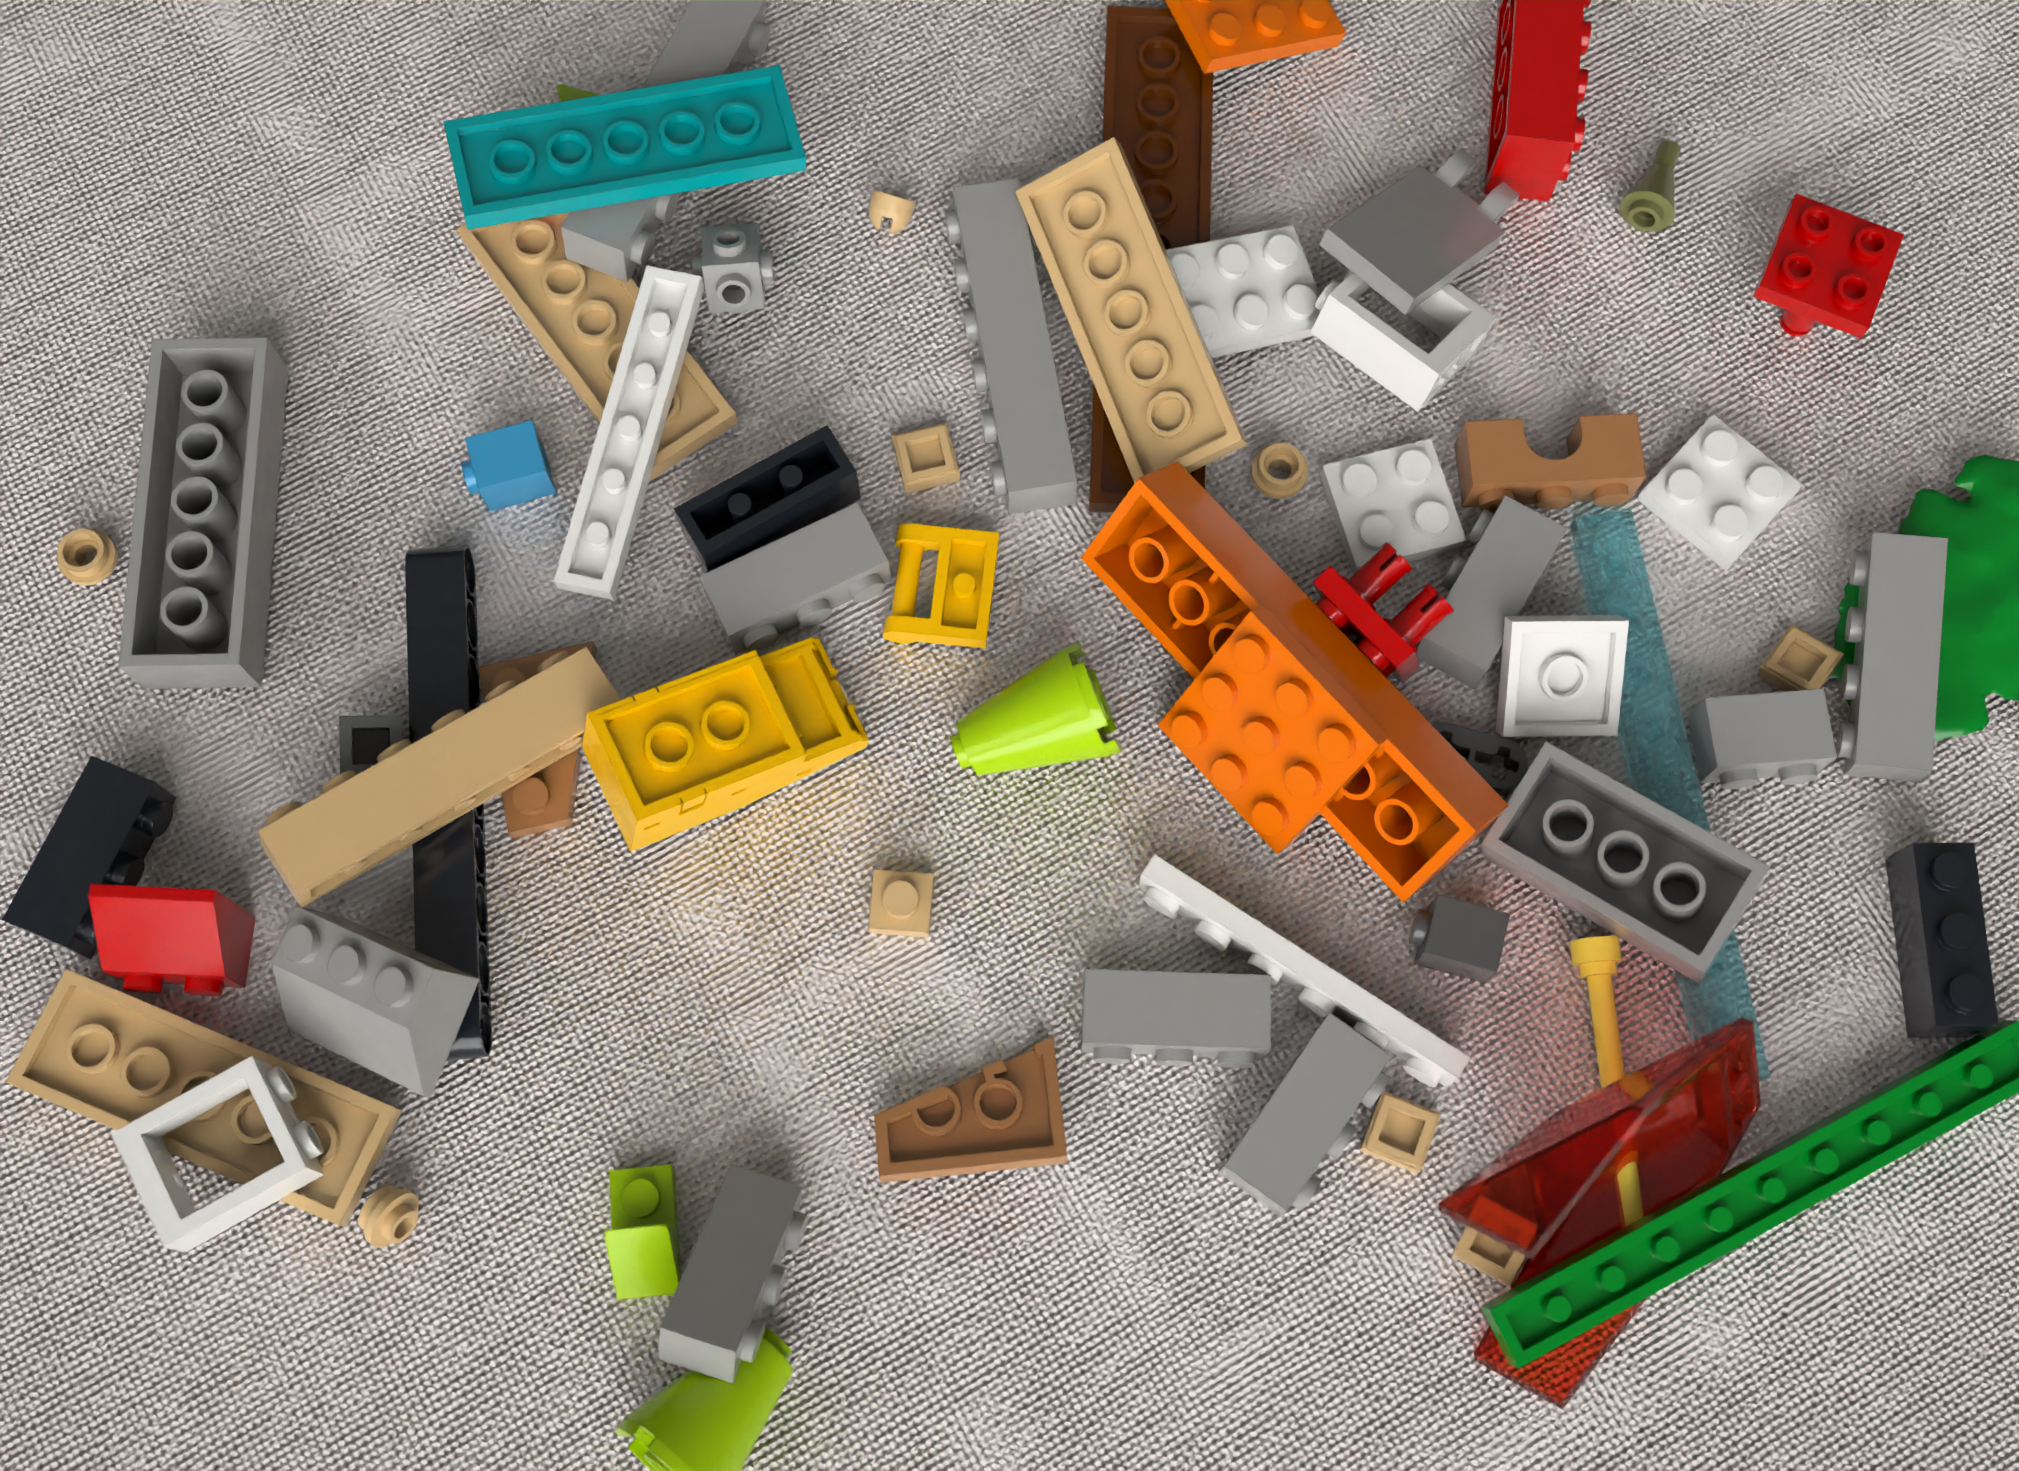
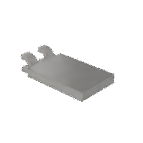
(1420, 232)

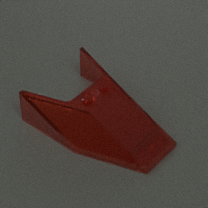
(1562, 1185)

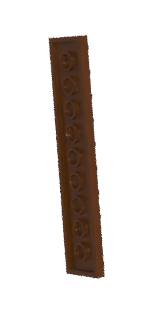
(1162, 117)

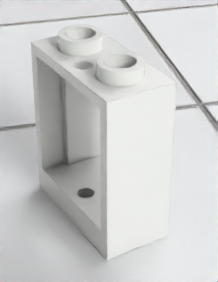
(1391, 356)
(160, 1184)

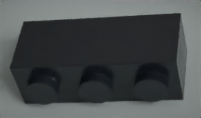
(769, 500)
(94, 841)
(1941, 941)

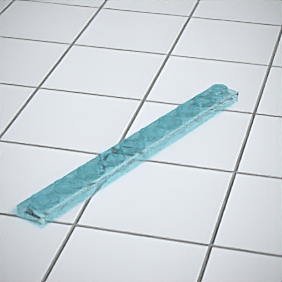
(1656, 738)

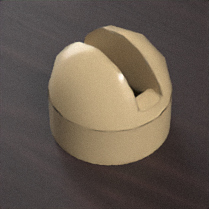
(890, 206)

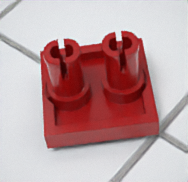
(1827, 268)
(1351, 608)

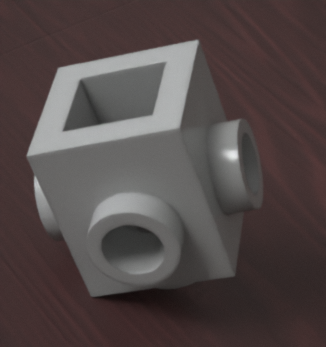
(734, 268)

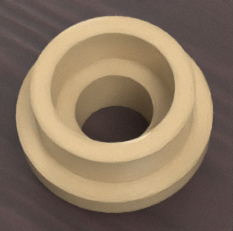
(1283, 456)
(76, 546)
(389, 1216)

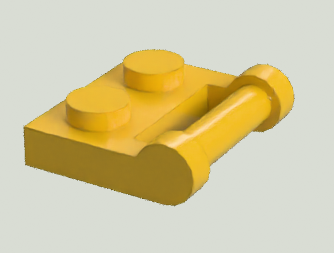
(960, 589)

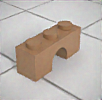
(1601, 464)

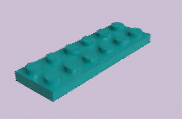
(624, 146)

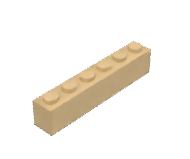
(435, 779)

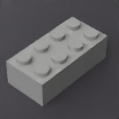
(1624, 861)

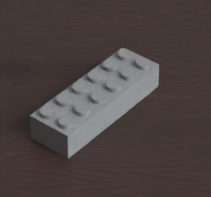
(204, 514)

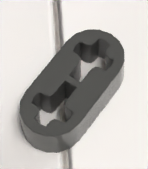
(1483, 747)

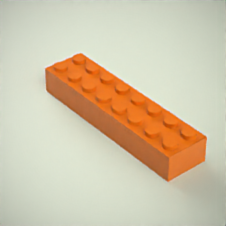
(1194, 581)

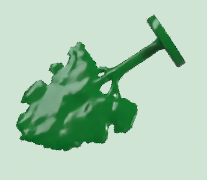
(1979, 594)

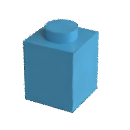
(508, 466)

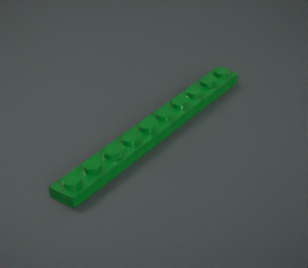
(1755, 1196)

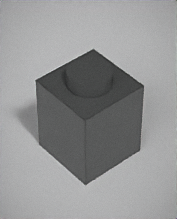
(366, 738)
(1459, 938)

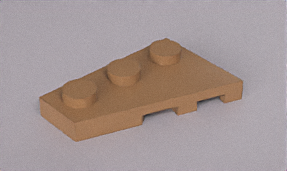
(548, 796)
(981, 1124)

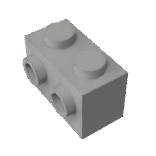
(1762, 737)

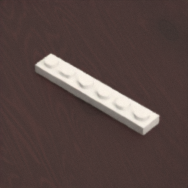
(629, 433)
(1320, 986)

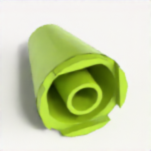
(1039, 720)
(709, 1421)

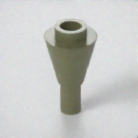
(1652, 198)

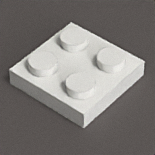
(1719, 492)
(1395, 500)
(1561, 675)

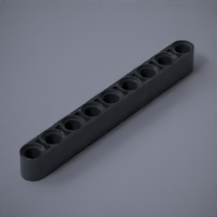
(451, 860)

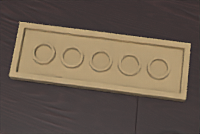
(1129, 314)
(582, 326)
(127, 1057)

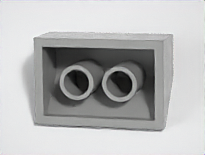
(370, 997)

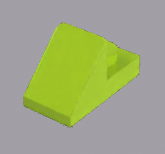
(644, 1232)

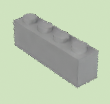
(1895, 657)

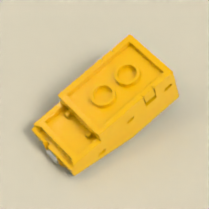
(719, 739)

